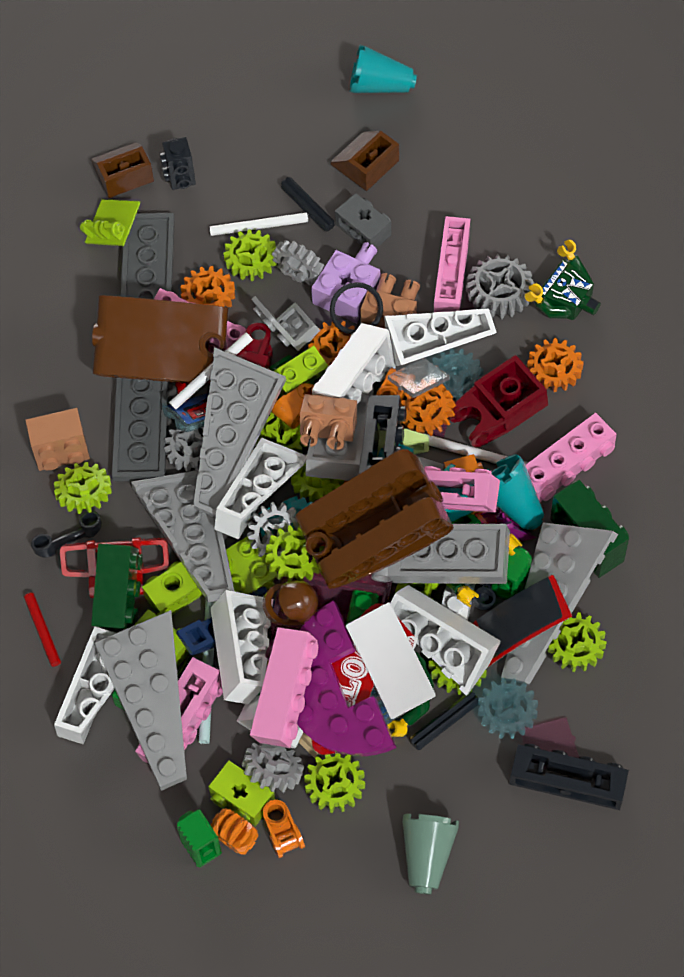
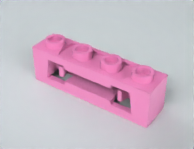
(452, 264)
(483, 488)
(206, 686)

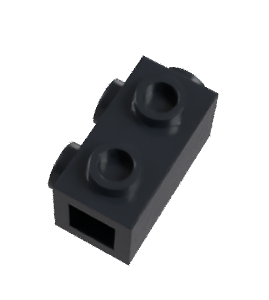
(177, 163)

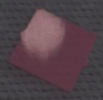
(552, 736)

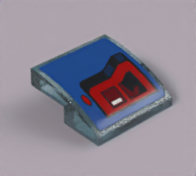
(190, 414)

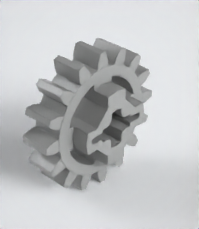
(297, 262)
(186, 443)
(263, 521)
(272, 766)

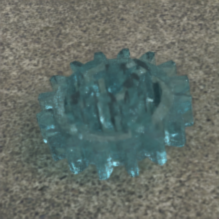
(463, 366)
(504, 696)

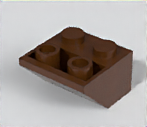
(367, 158)
(123, 169)

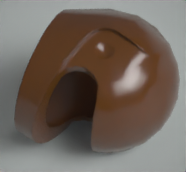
(297, 601)

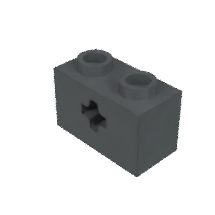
(363, 221)

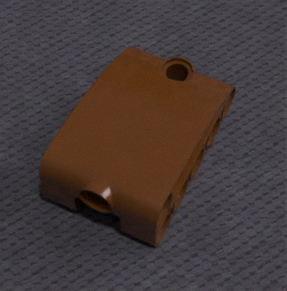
(155, 338)
(374, 520)

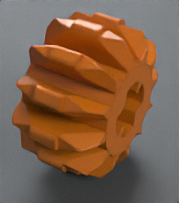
(234, 831)

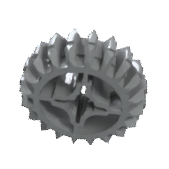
(496, 278)

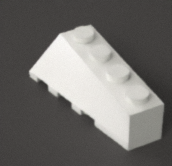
(430, 333)
(358, 365)
(260, 477)
(446, 637)
(240, 644)
(86, 693)

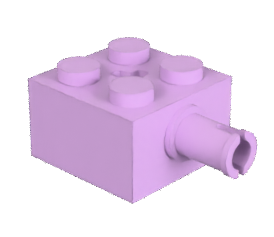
(341, 271)

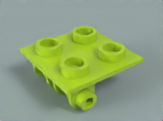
(110, 223)
(248, 568)

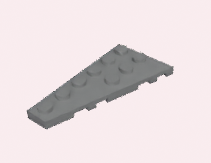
(234, 417)
(188, 530)
(571, 557)
(146, 681)

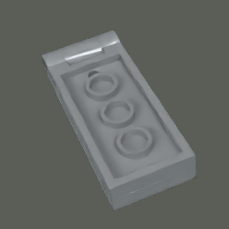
(341, 463)
(462, 557)

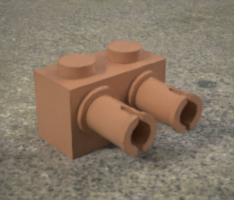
(391, 304)
(327, 419)

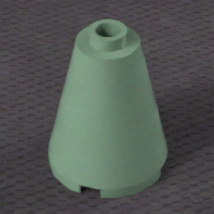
(427, 849)

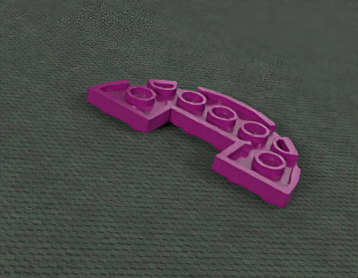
(326, 711)

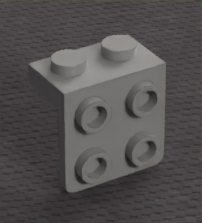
(291, 327)

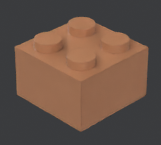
(57, 439)

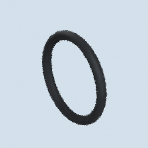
(349, 286)

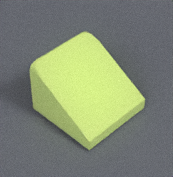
(416, 440)

